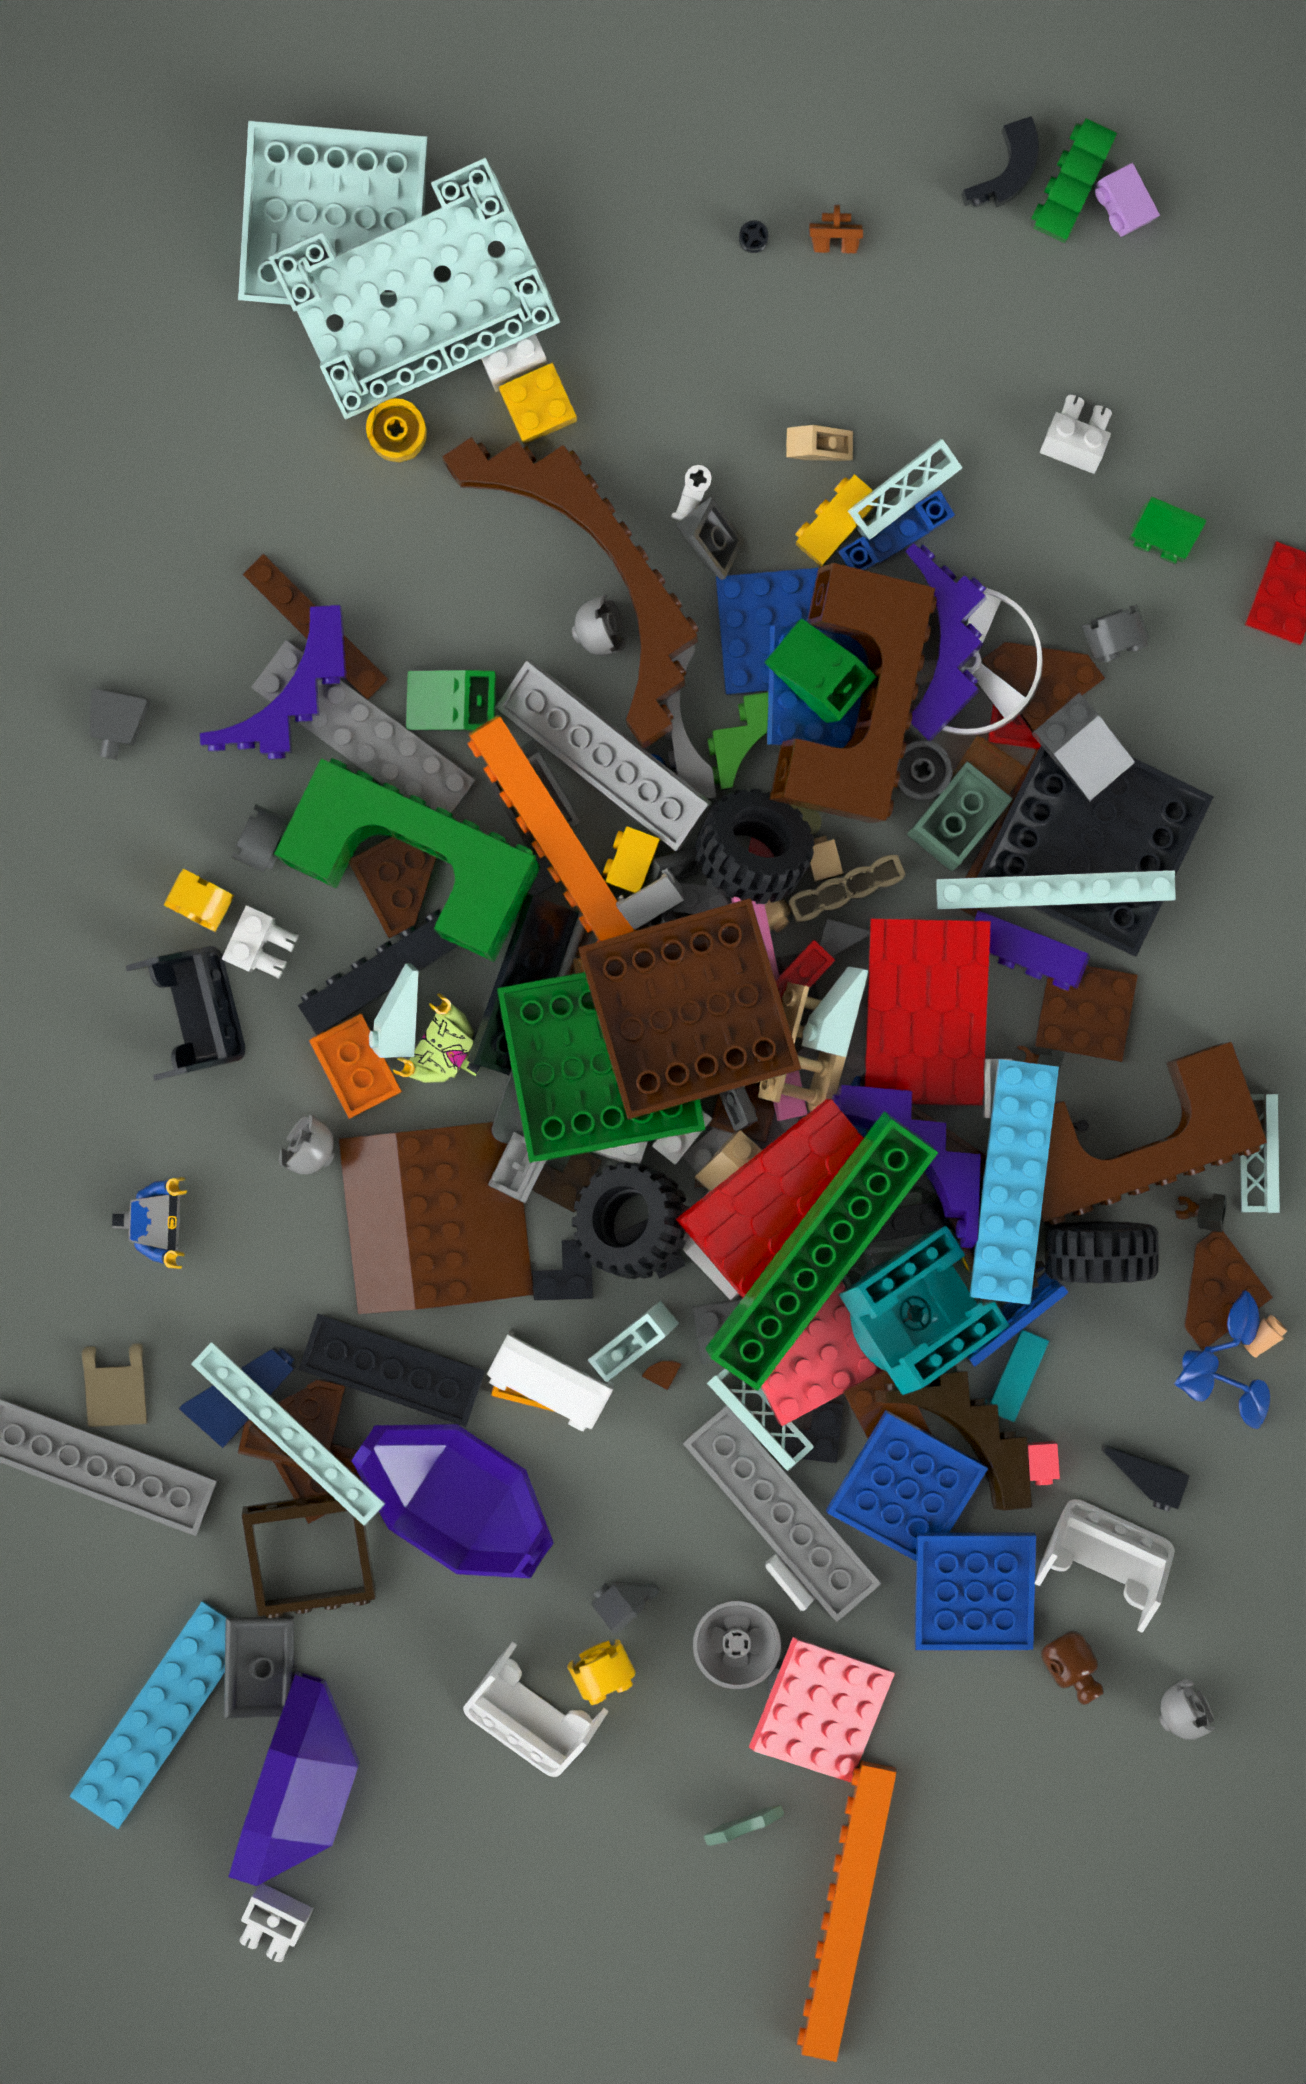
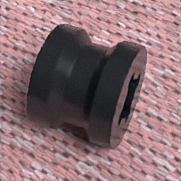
(756, 231)

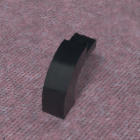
(1023, 150)

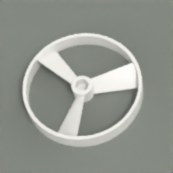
(1004, 697)

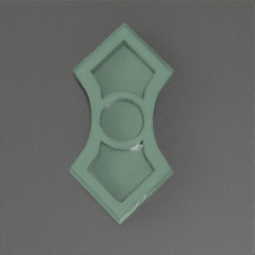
(749, 1823)

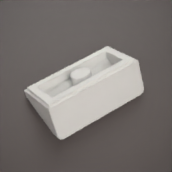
(789, 1582)

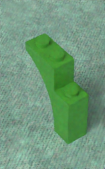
(733, 743)

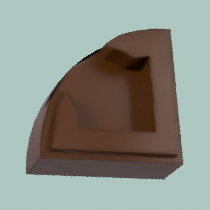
(662, 1373)

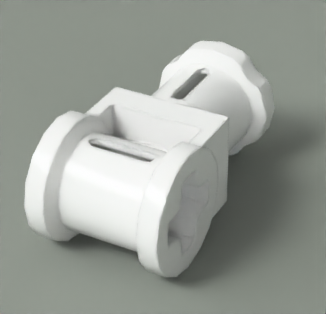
(692, 495)

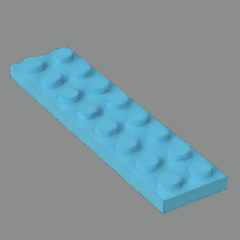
(1014, 1181)
(156, 1718)

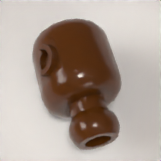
(1071, 1664)

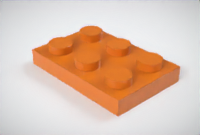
(353, 1067)

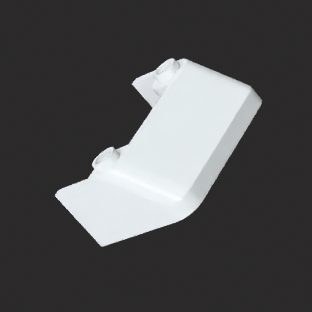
(549, 1382)
(1113, 1549)
(527, 1721)

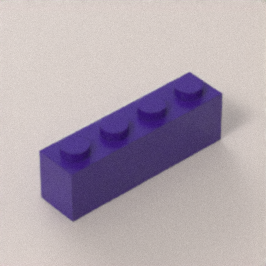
(1035, 953)

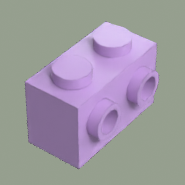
(1126, 200)

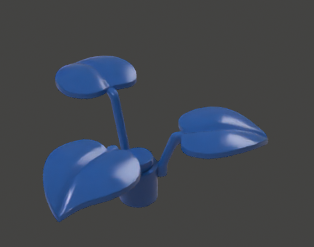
(1200, 1366)

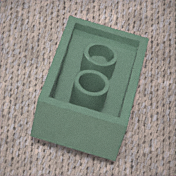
(959, 816)

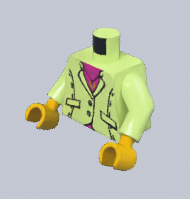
(442, 1047)

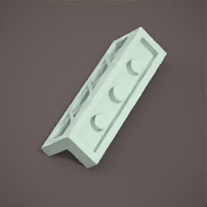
(908, 495)
(1270, 1160)
(757, 1427)

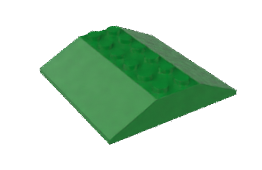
(566, 1076)

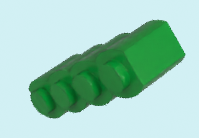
(1074, 181)

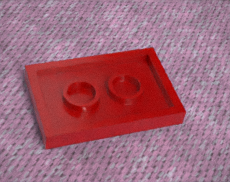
(1281, 596)

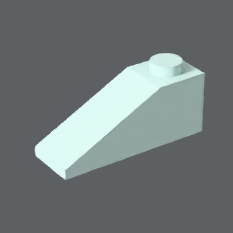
(834, 1018)
(396, 1020)
(633, 1341)

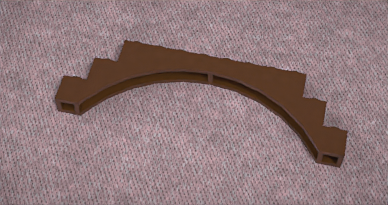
(565, 488)

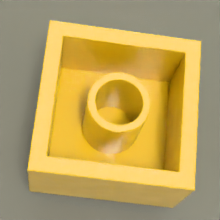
(537, 403)
(631, 860)

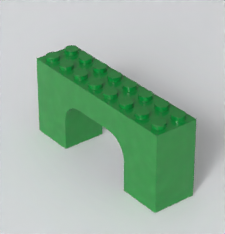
(348, 808)

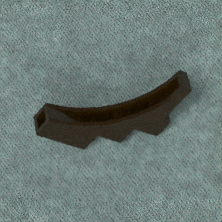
(979, 1425)

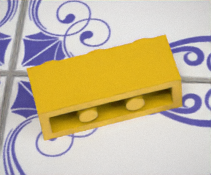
(833, 522)

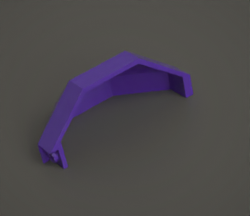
(455, 1499)
(299, 1786)

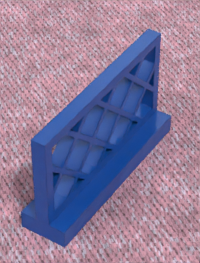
(1021, 1315)

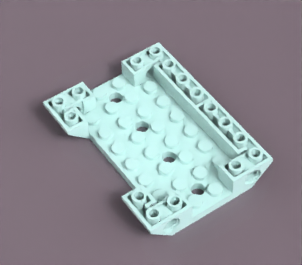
(433, 322)

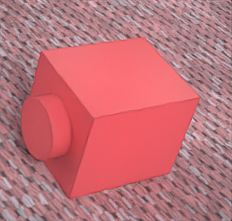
(1043, 1462)

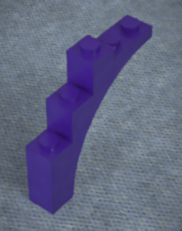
(955, 603)
(299, 699)

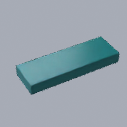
(1018, 1374)

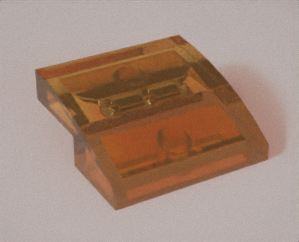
(992, 763)

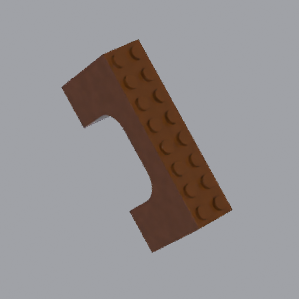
(891, 626)
(1213, 1126)

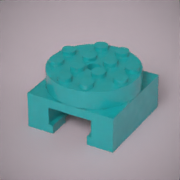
(944, 1318)

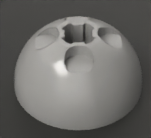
(736, 1665)

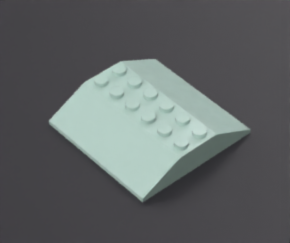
(325, 182)

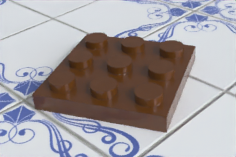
(1088, 1018)

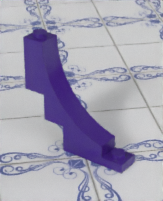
(951, 1173)

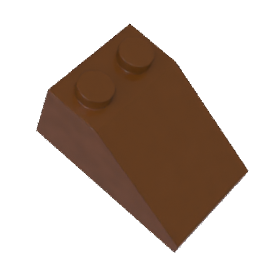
(869, 1412)

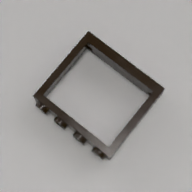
(304, 1604)

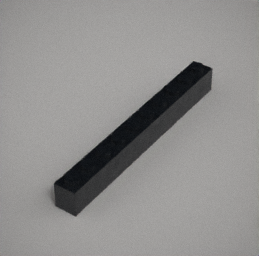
(378, 975)

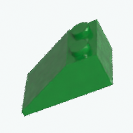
(1166, 530)

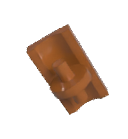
(822, 232)

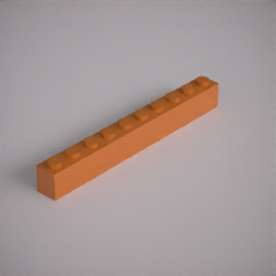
(549, 829)
(848, 1910)

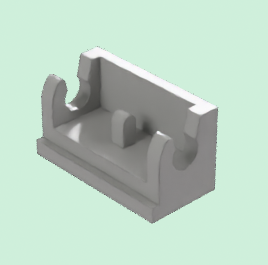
(651, 900)
(514, 1172)

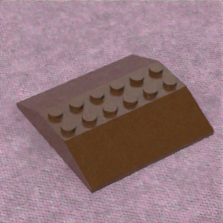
(689, 1008)
(429, 1222)

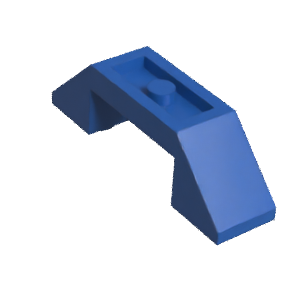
(901, 533)

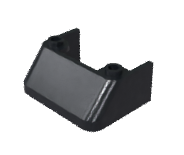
(202, 1006)

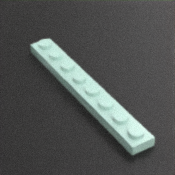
(1055, 889)
(288, 1433)

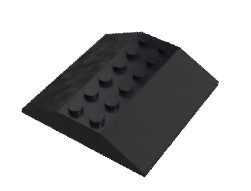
(1130, 826)

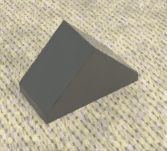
(840, 936)

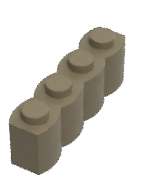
(854, 885)

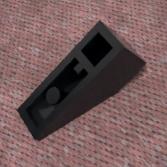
(1155, 1480)

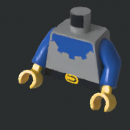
(154, 1221)

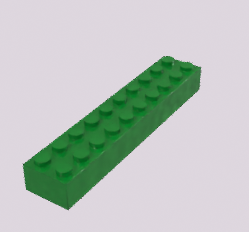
(821, 1251)

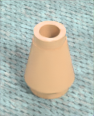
(1268, 1334)

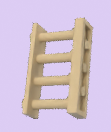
(826, 1069)

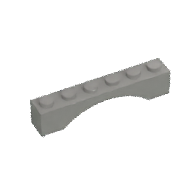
(684, 757)

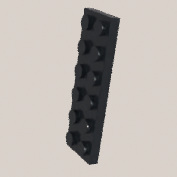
(531, 956)
(391, 1369)

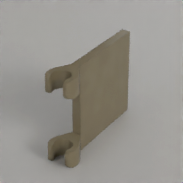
(115, 1392)

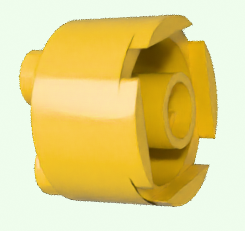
(386, 416)
(198, 900)
(602, 1671)

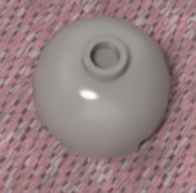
(598, 627)
(309, 1147)
(1186, 1712)

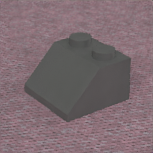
(709, 1320)

